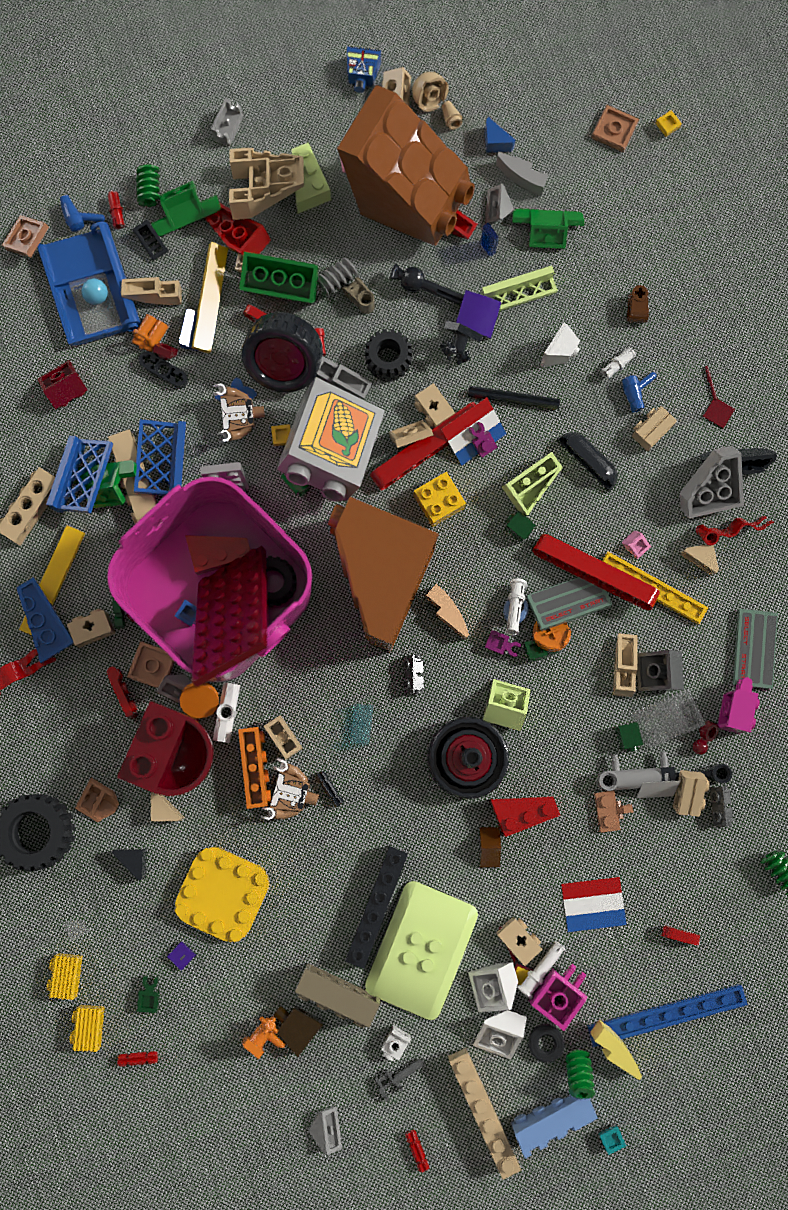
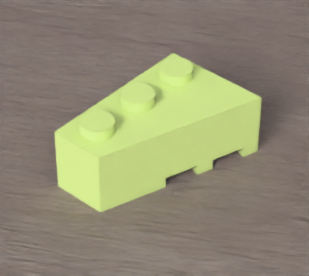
(315, 185)
(530, 485)

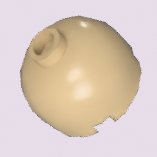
(429, 91)

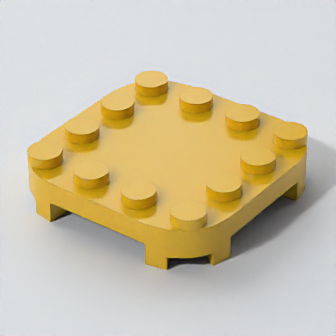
(222, 894)

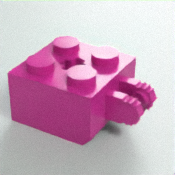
(739, 708)
(572, 998)

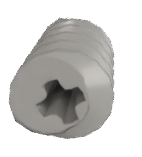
(336, 275)

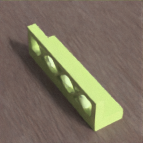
(520, 283)

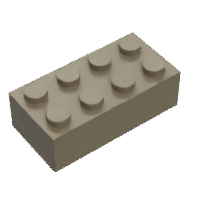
(337, 995)

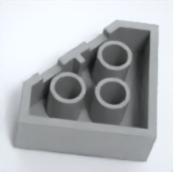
(715, 484)

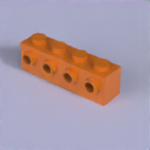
(253, 767)

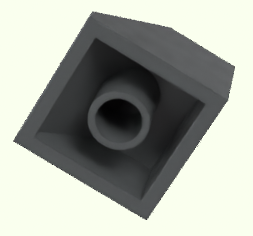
(660, 671)

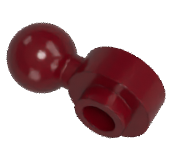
(707, 733)

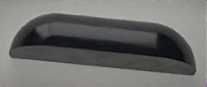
(590, 458)
(753, 459)

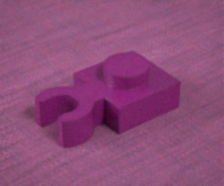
(483, 442)
(499, 642)

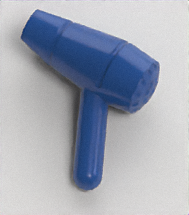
(74, 218)
(633, 388)

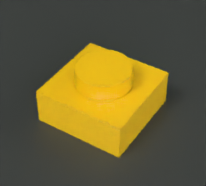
(668, 123)
(280, 434)

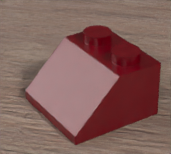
(62, 385)

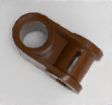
(638, 305)

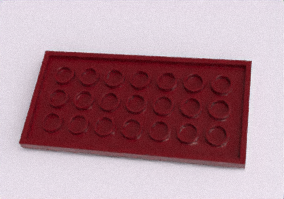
(230, 616)

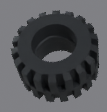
(383, 341)
(290, 580)

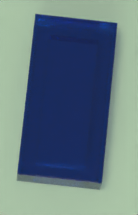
(489, 239)

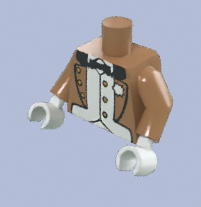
(237, 413)
(290, 793)

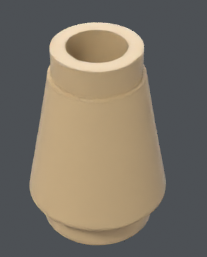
(452, 117)

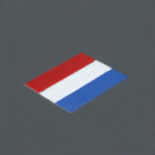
(458, 430)
(593, 904)

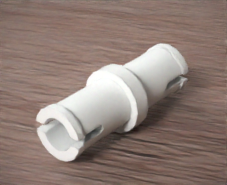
(618, 363)

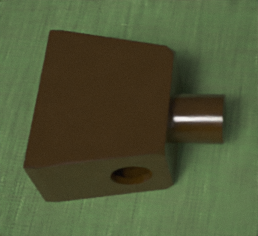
(297, 1027)

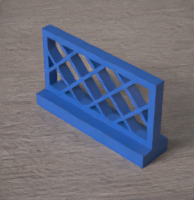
(176, 461)
(68, 473)

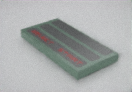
(567, 602)
(755, 647)

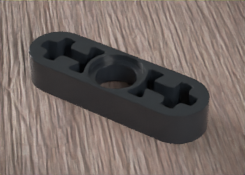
(165, 377)

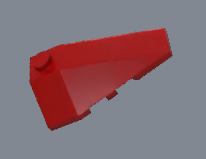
(239, 234)

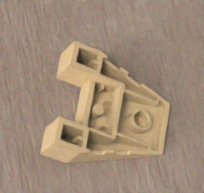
(269, 180)

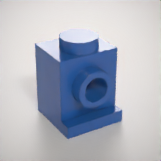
(187, 613)

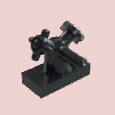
(460, 341)

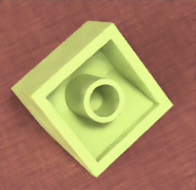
(507, 705)

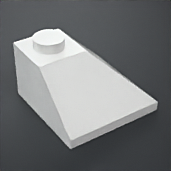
(561, 348)
(494, 987)
(501, 1034)

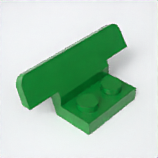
(183, 208)
(548, 227)
(109, 492)

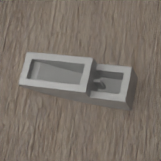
(521, 173)
(343, 378)

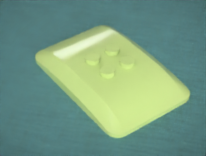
(421, 950)

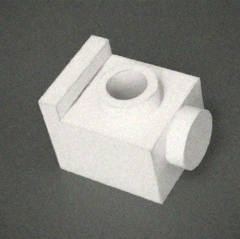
(397, 1036)

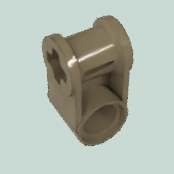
(357, 293)

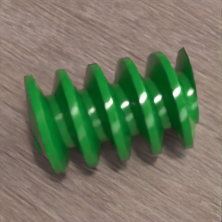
(147, 185)
(779, 865)
(580, 1075)

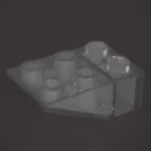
(668, 718)

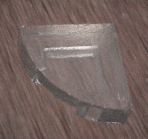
(75, 929)

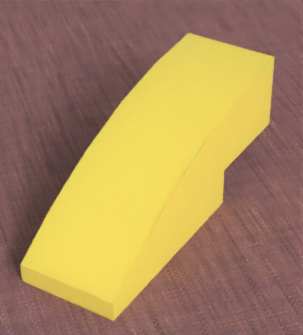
(615, 1049)

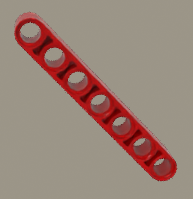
(413, 455)
(596, 572)

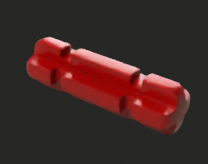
(137, 1058)
(417, 1151)

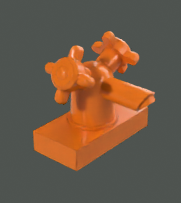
(261, 1035)

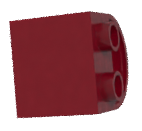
(168, 753)

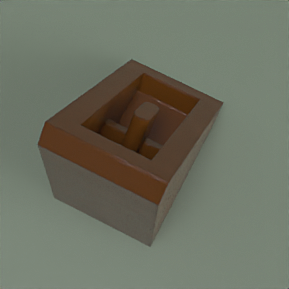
(490, 846)

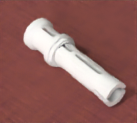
(516, 599)
(536, 976)

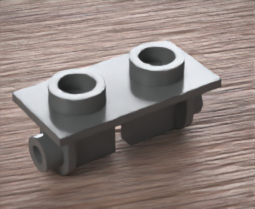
(412, 683)
(720, 814)

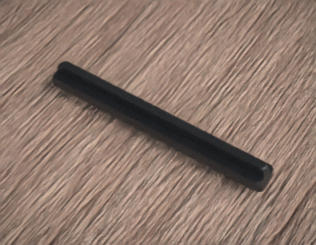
(513, 397)

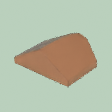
(97, 801)

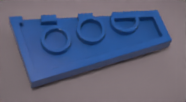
(45, 625)

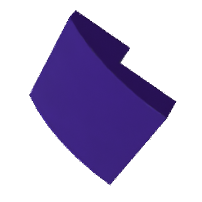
(479, 313)

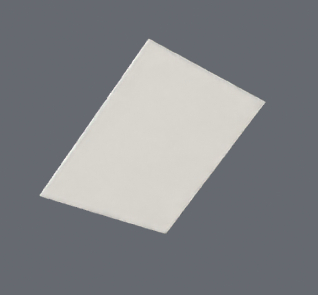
(658, 789)

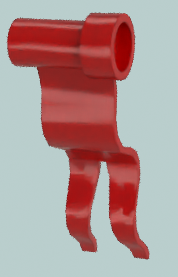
(711, 535)
(17, 669)

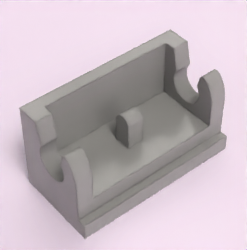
(227, 122)

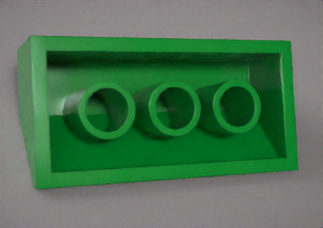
(279, 277)

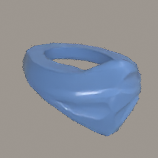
(524, 613)

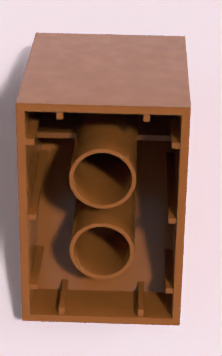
(403, 169)
(383, 563)

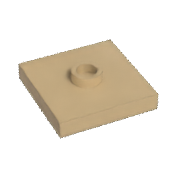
(410, 433)

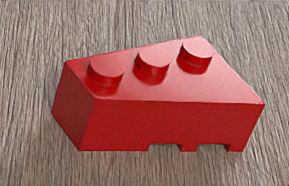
(214, 552)
(522, 813)

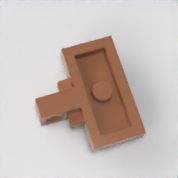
(609, 811)

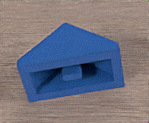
(497, 139)

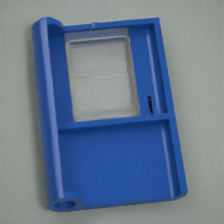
(69, 266)

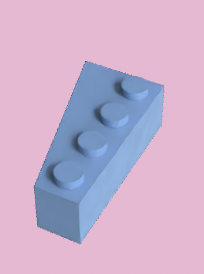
(551, 1122)

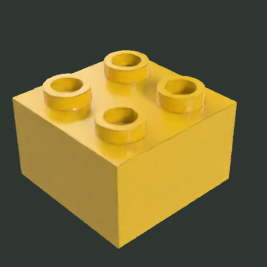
(439, 499)

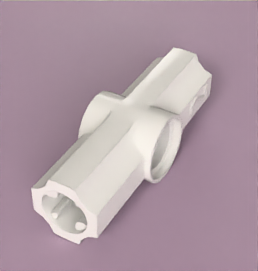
(223, 725)

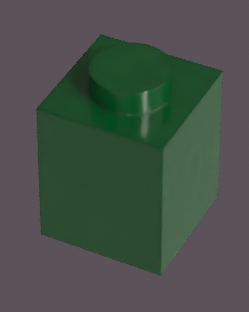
(519, 526)
(629, 736)

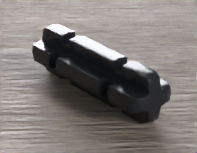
(329, 789)

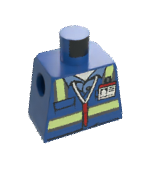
(362, 67)

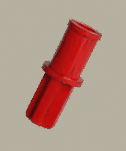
(115, 210)

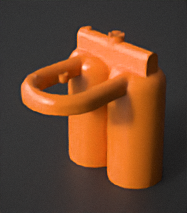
(149, 333)

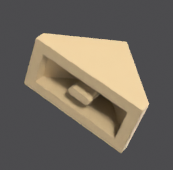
(703, 557)
(163, 810)

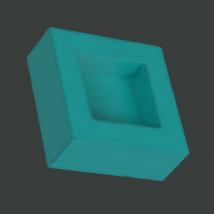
(612, 1139)

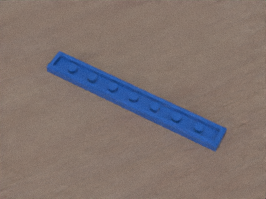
(675, 1012)

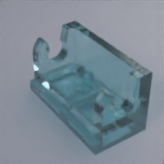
(361, 724)

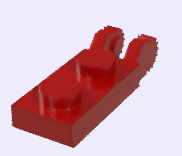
(121, 691)

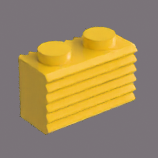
(65, 976)
(88, 1028)

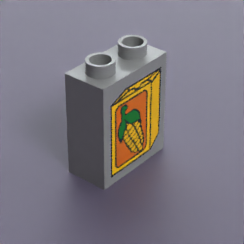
(330, 441)

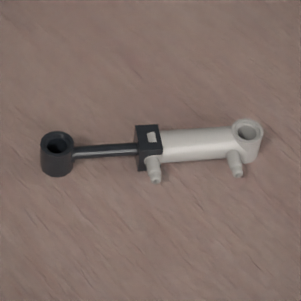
(635, 777)

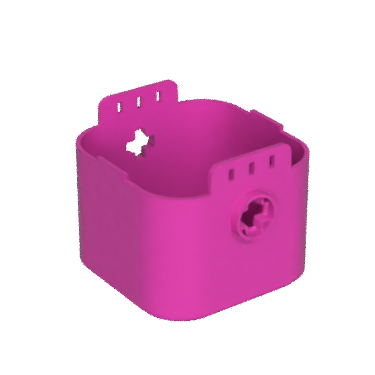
(156, 573)

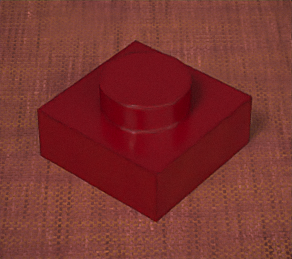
(165, 351)

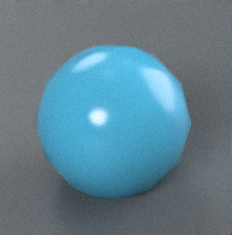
(94, 291)

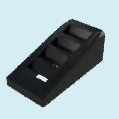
(141, 228)

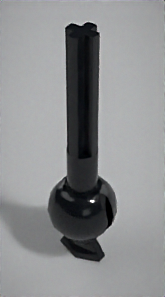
(413, 280)

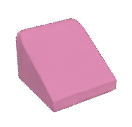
(636, 544)

